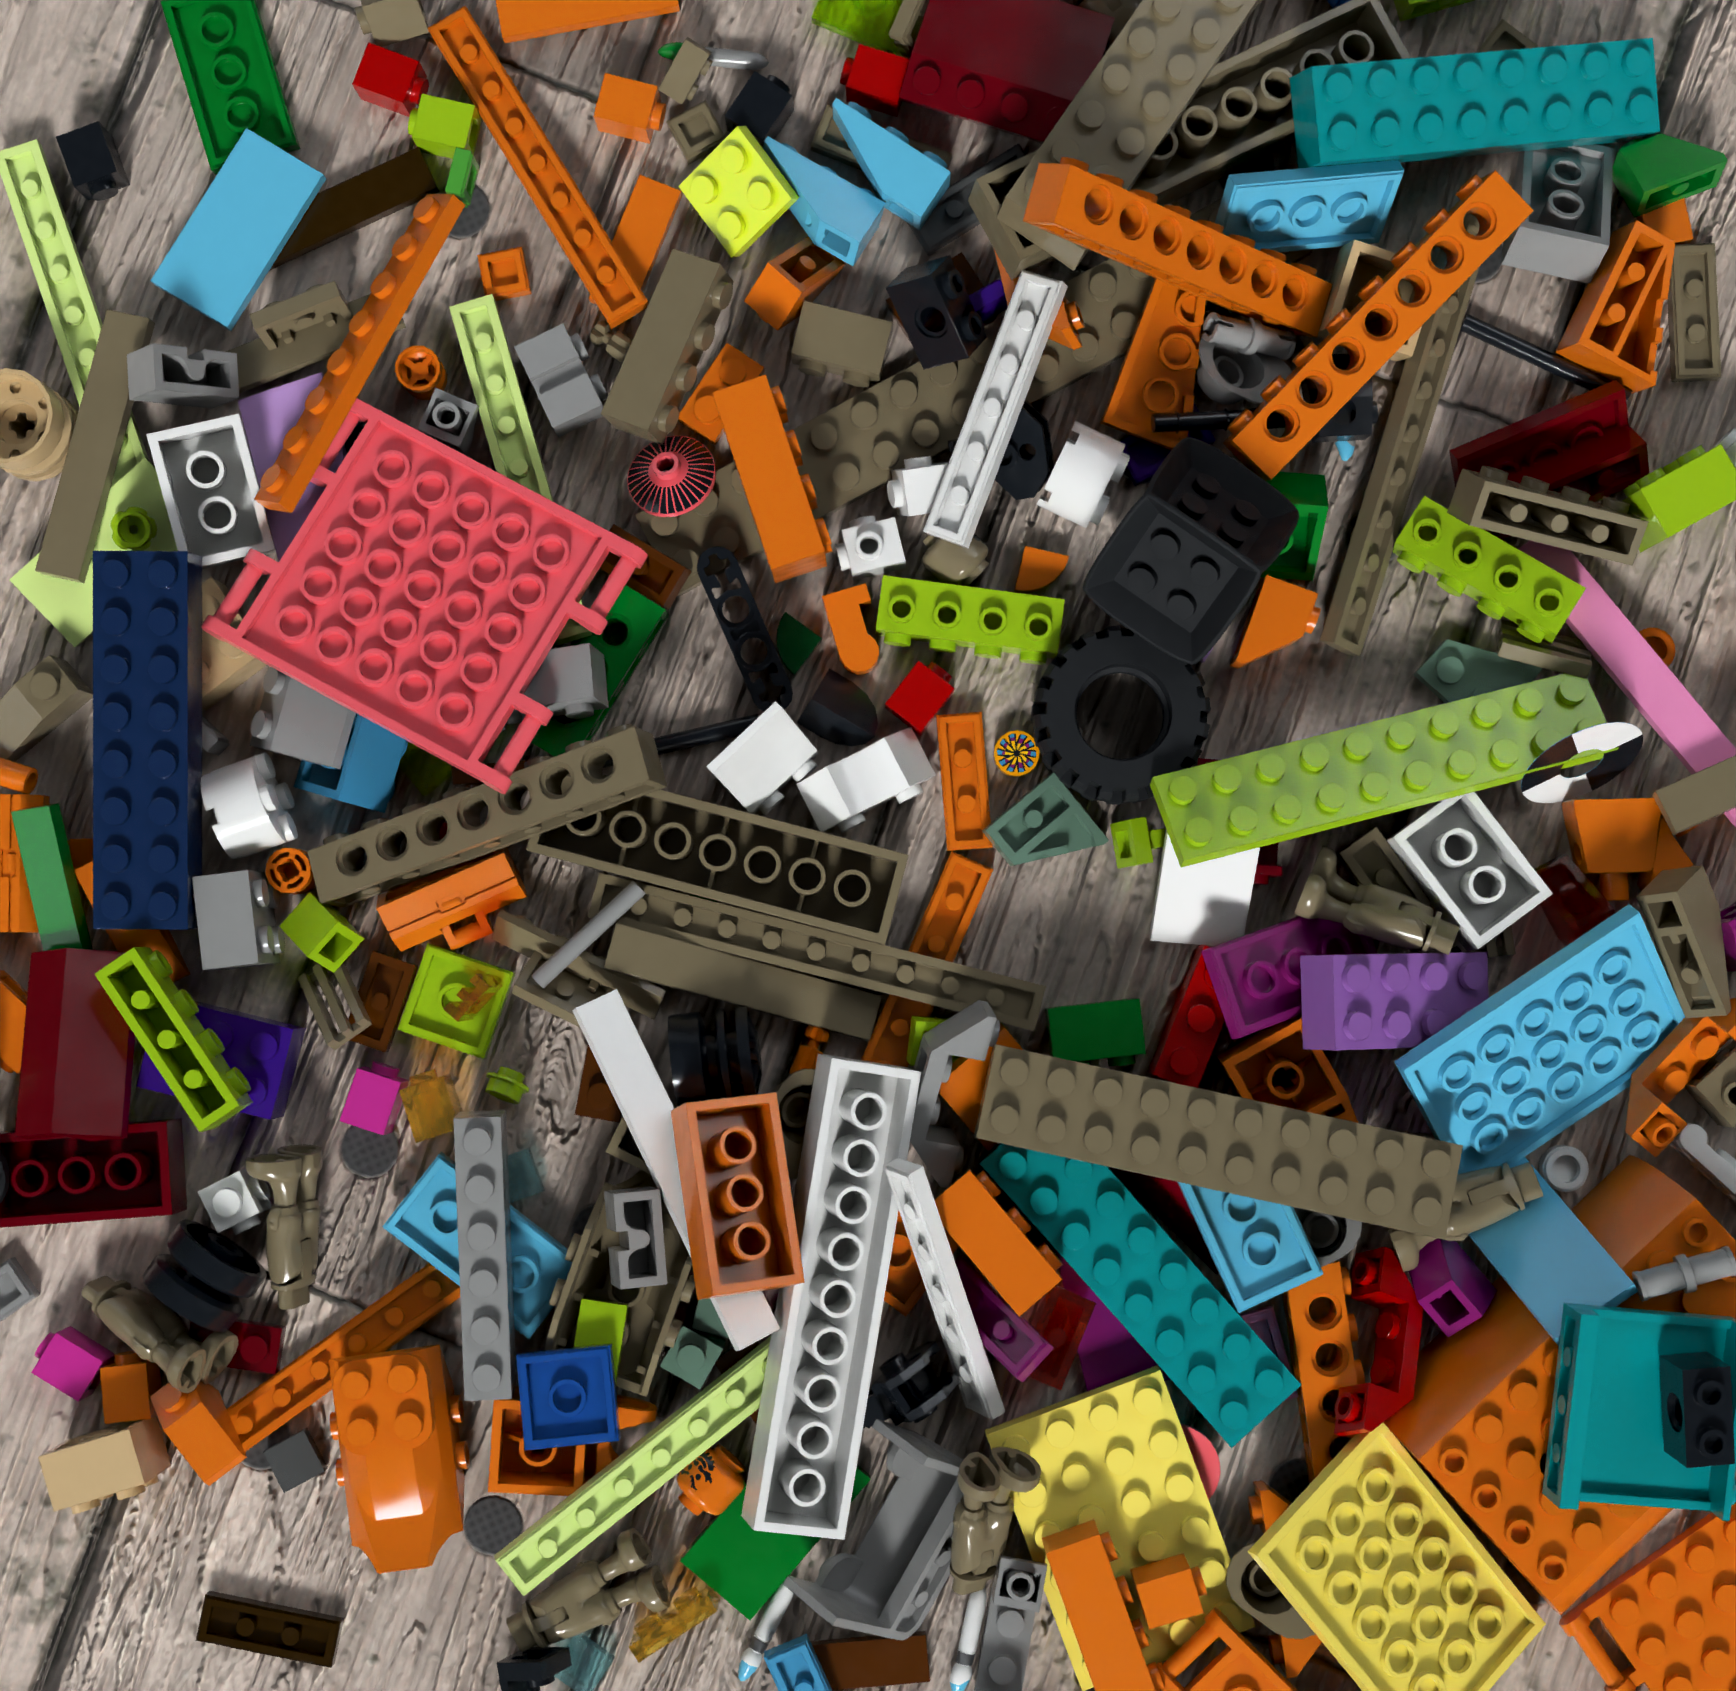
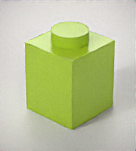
(443, 125)
(321, 932)

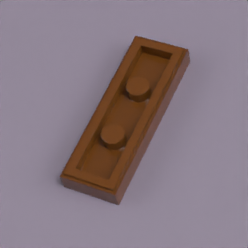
(873, 1661)

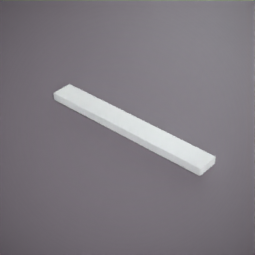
(649, 1119)

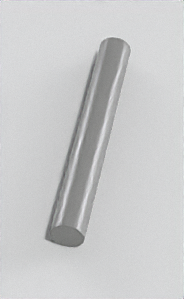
(588, 934)

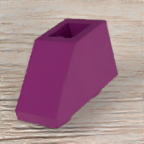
(1450, 1286)

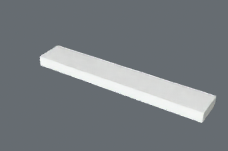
(995, 408)
(944, 1287)

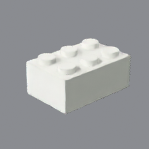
(211, 490)
(1469, 868)

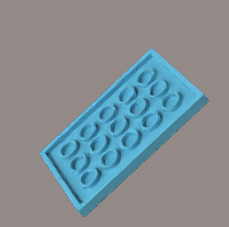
(1545, 1045)

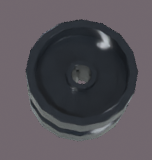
(204, 1276)

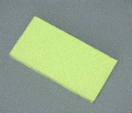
(70, 603)

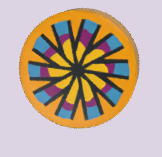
(1016, 753)

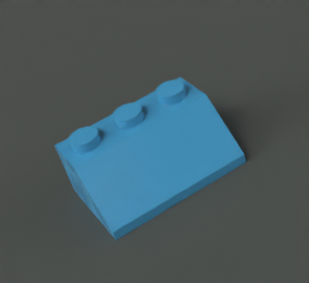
(366, 768)

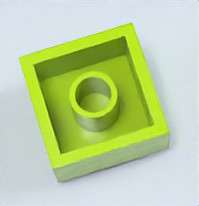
(1682, 493)

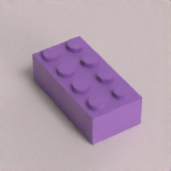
(1386, 997)

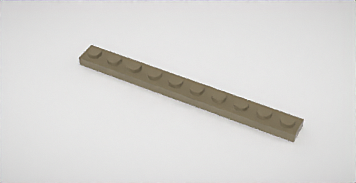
(1395, 469)
(823, 952)

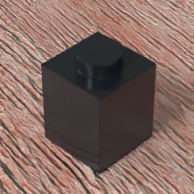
(761, 106)
(93, 161)

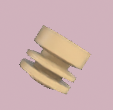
(33, 427)

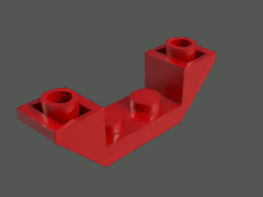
(1384, 1285)

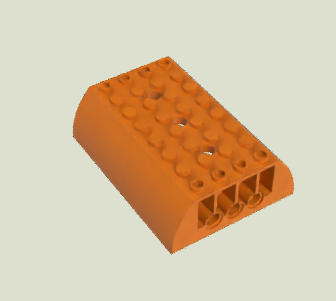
(1490, 1389)

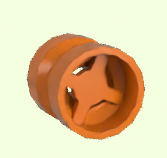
(414, 366)
(298, 872)

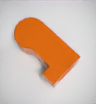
(854, 645)

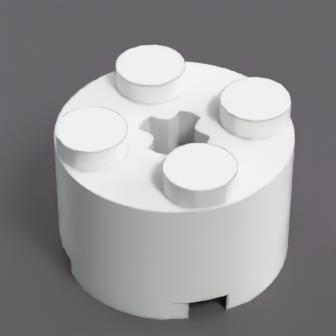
(1083, 475)
(249, 806)

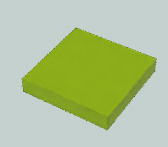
(438, 983)

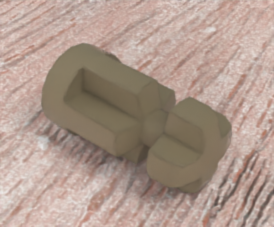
(617, 344)

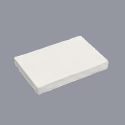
(1203, 900)

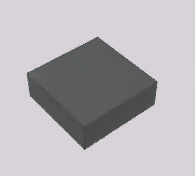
(295, 1460)

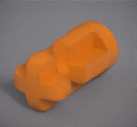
(807, 1054)

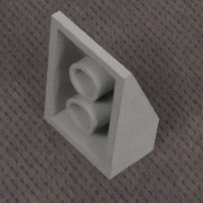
(1570, 215)

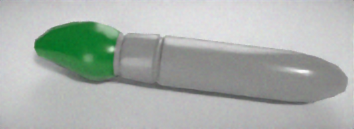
(721, 57)

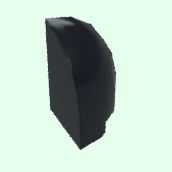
(840, 712)

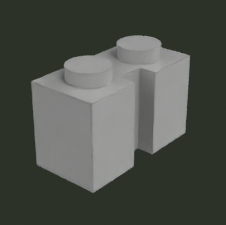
(172, 377)
(561, 380)
(641, 1253)

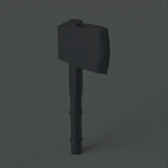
(1348, 424)

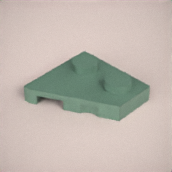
(1466, 671)
(1043, 825)

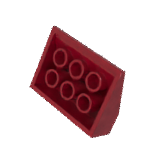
(1004, 61)

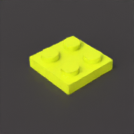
(738, 191)

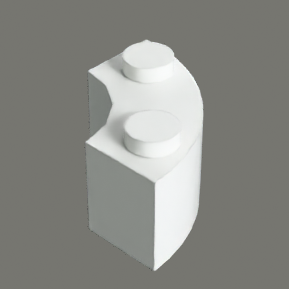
(866, 780)

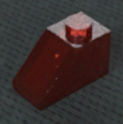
(1575, 901)
(1062, 1323)

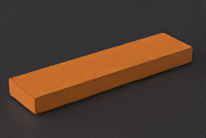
(541, 18)

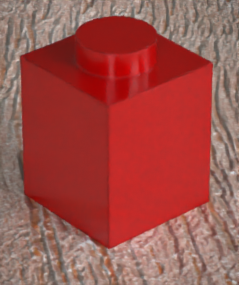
(874, 79)
(390, 80)
(921, 696)

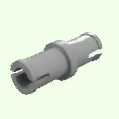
(1249, 336)
(1684, 1273)

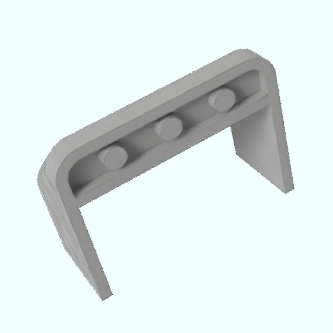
(905, 1551)

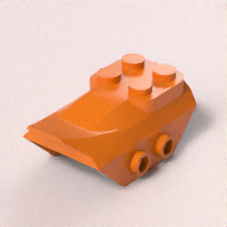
(399, 1454)

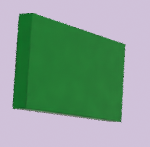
(229, 74)
(748, 1563)

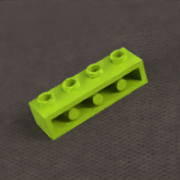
(1488, 571)
(969, 618)
(174, 1037)

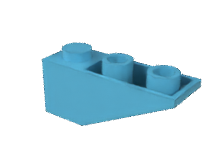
(896, 171)
(829, 207)

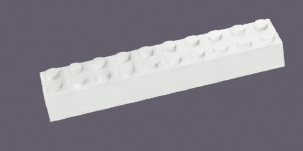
(831, 1323)

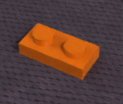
(727, 370)

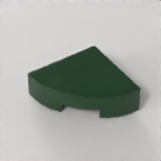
(795, 643)

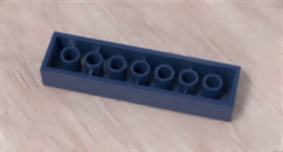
(146, 738)

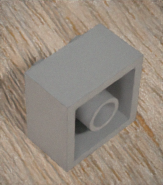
(237, 920)

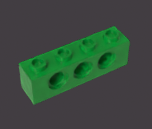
(643, 623)

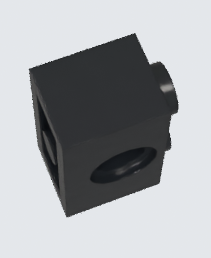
(920, 296)
(1697, 1409)

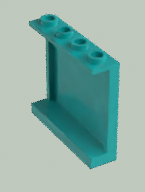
(1609, 1410)

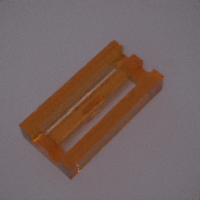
(473, 997)

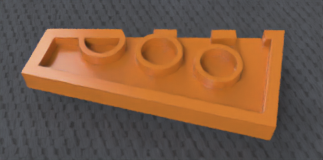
(1158, 365)

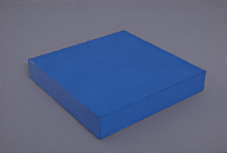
(568, 1397)

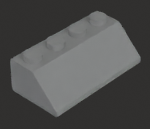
(300, 722)

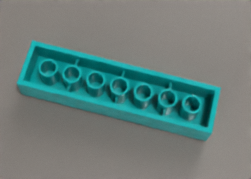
(1475, 103)
(1148, 1286)

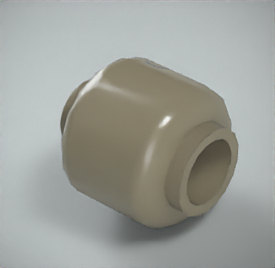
(953, 562)

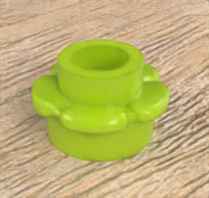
(124, 538)
(506, 1085)

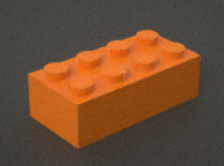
(770, 477)
(737, 1195)

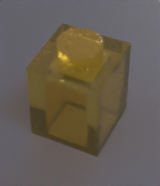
(430, 1104)

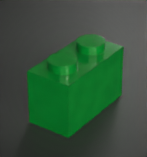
(1097, 1031)

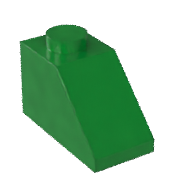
(1664, 171)

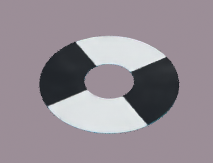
(1552, 787)

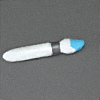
(764, 1632)
(962, 1670)

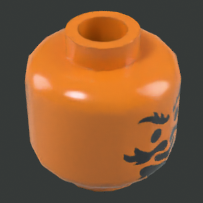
(711, 1481)

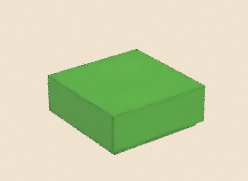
(462, 176)

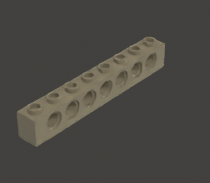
(634, 774)

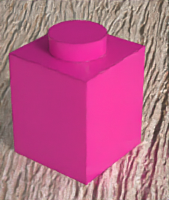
(374, 1098)
(71, 1362)

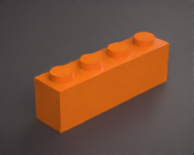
(1098, 1610)

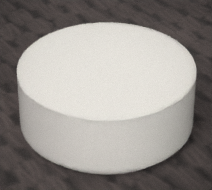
(1564, 1168)

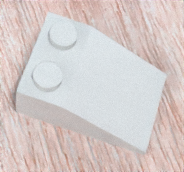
(765, 760)

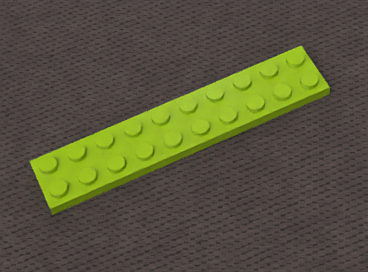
(1372, 768)

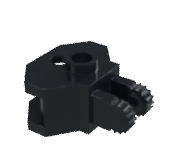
(1020, 471)
(908, 1388)

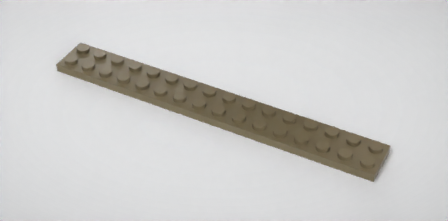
(907, 417)

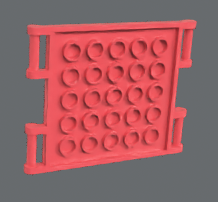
(425, 593)

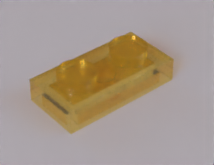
(657, 1631)

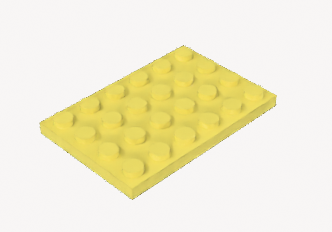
(1129, 1468)
(1395, 1576)

